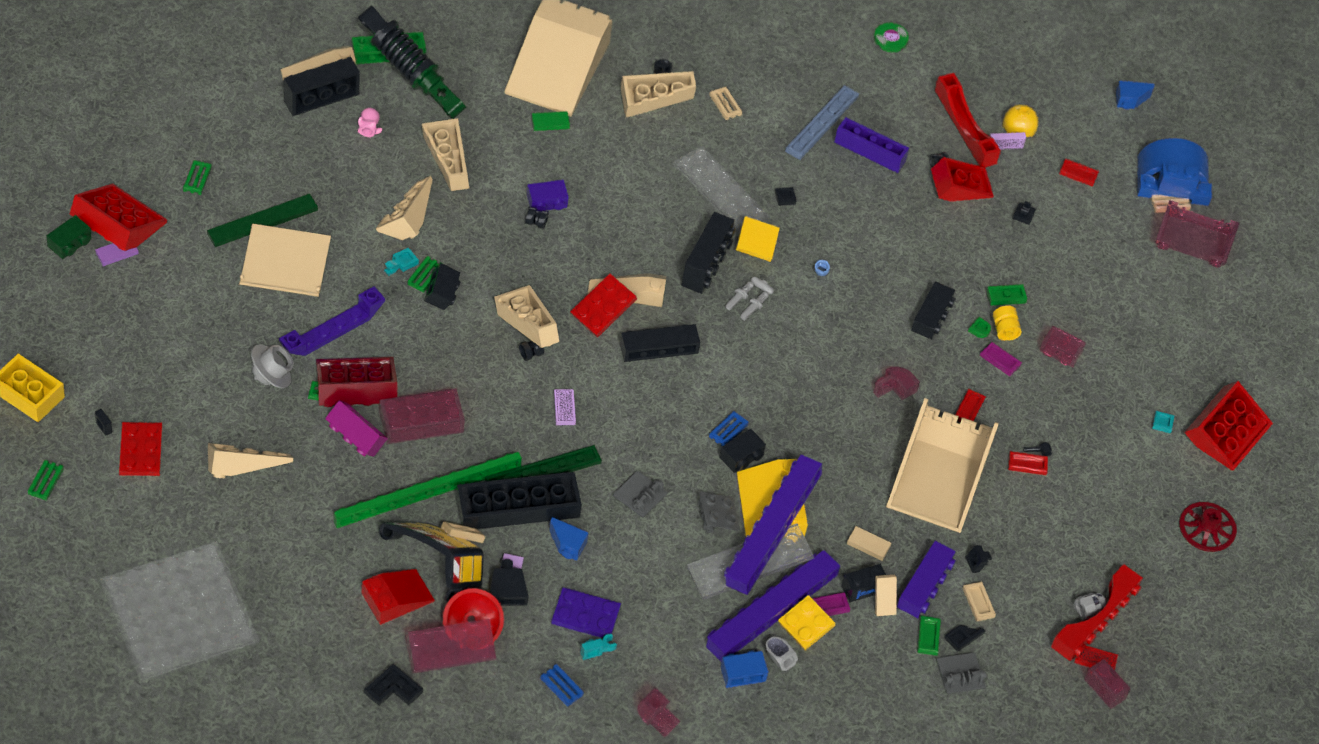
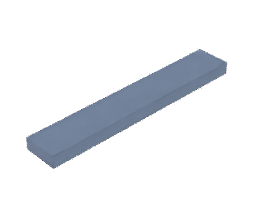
(822, 122)

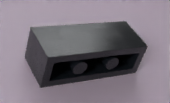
(934, 310)

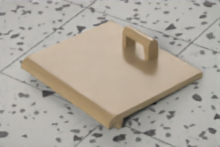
(285, 260)

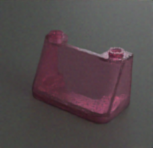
(1196, 235)

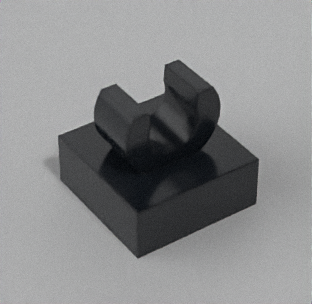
(1024, 213)
(977, 558)

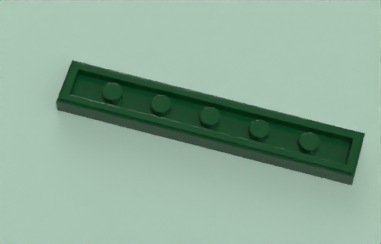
(269, 217)
(562, 463)

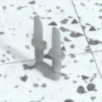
(755, 303)

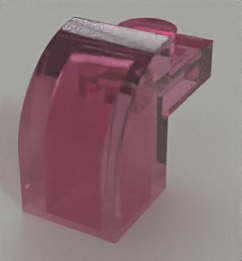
(898, 380)
(654, 712)

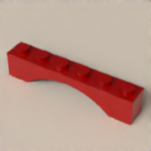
(980, 144)
(1073, 637)

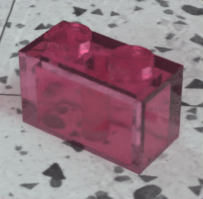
(1062, 346)
(1107, 684)

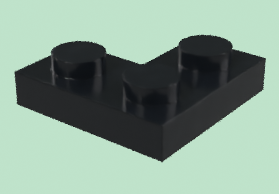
(393, 681)

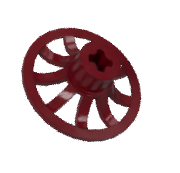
(1208, 522)

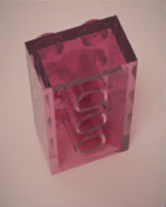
(421, 416)
(450, 646)

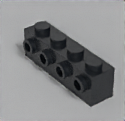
(660, 343)

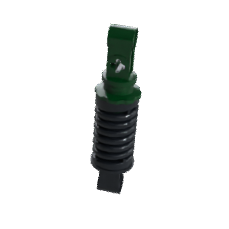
(410, 60)

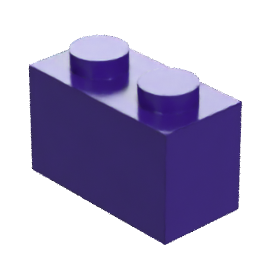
(548, 195)

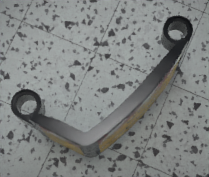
(463, 557)

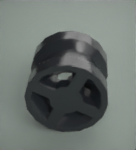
(664, 65)
(935, 158)

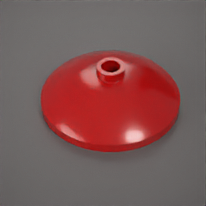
(477, 604)

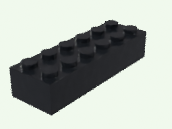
(519, 500)

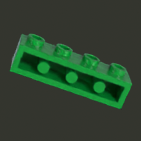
(367, 53)

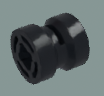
(537, 217)
(530, 349)

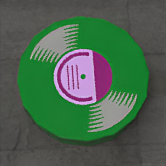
(891, 37)

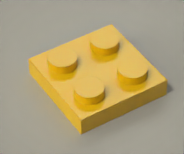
(806, 622)

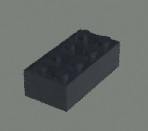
(321, 86)
(708, 253)

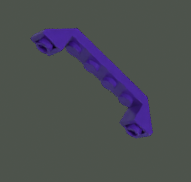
(367, 306)

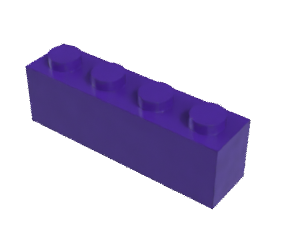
(871, 145)
(926, 579)

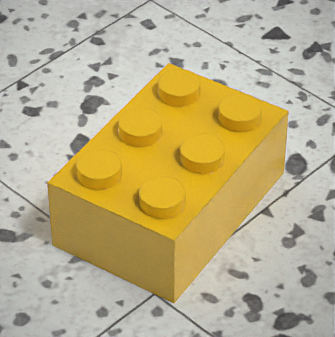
(29, 388)

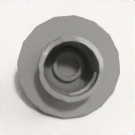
(270, 367)

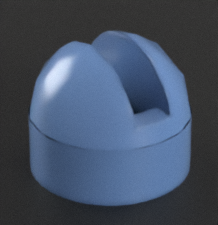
(824, 265)

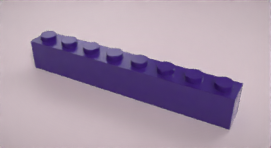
(773, 524)
(773, 605)

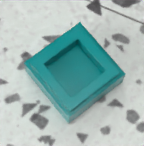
(1163, 422)

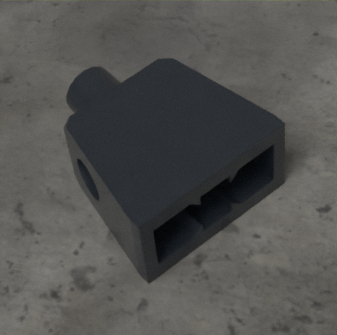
(509, 585)

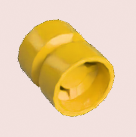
(1007, 323)

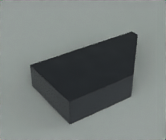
(963, 636)

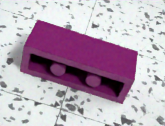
(356, 429)

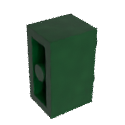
(69, 237)

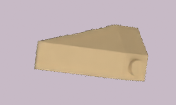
(325, 57)
(409, 212)
(647, 287)
(230, 461)

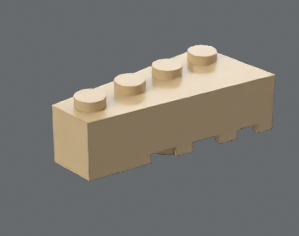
(656, 91)
(447, 149)
(528, 315)

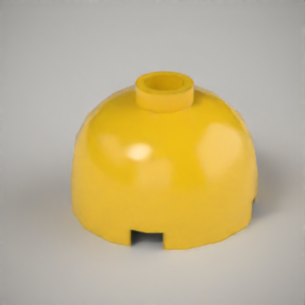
(1021, 119)

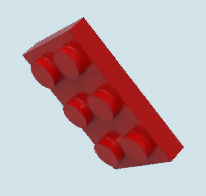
(603, 305)
(140, 449)

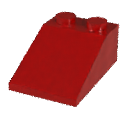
(960, 180)
(395, 594)

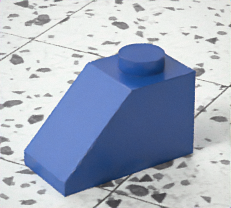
(1132, 94)
(568, 539)

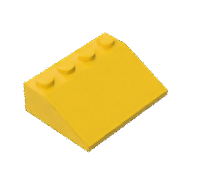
(757, 488)

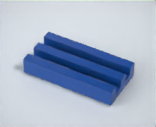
(719, 439)
(551, 673)

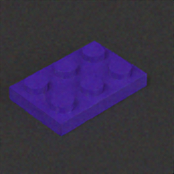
(585, 613)

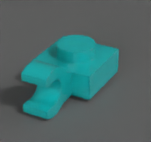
(403, 259)
(595, 648)

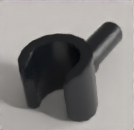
(1045, 449)

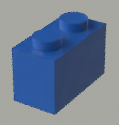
(744, 669)

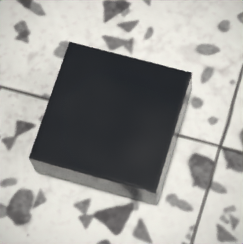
(785, 196)
(103, 422)

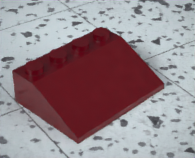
(356, 380)

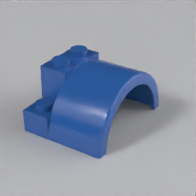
(1180, 169)

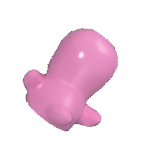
(368, 122)

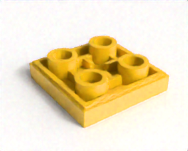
(757, 239)

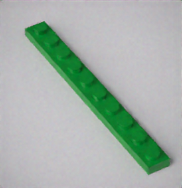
(425, 490)

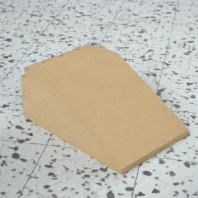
(559, 55)
(941, 468)

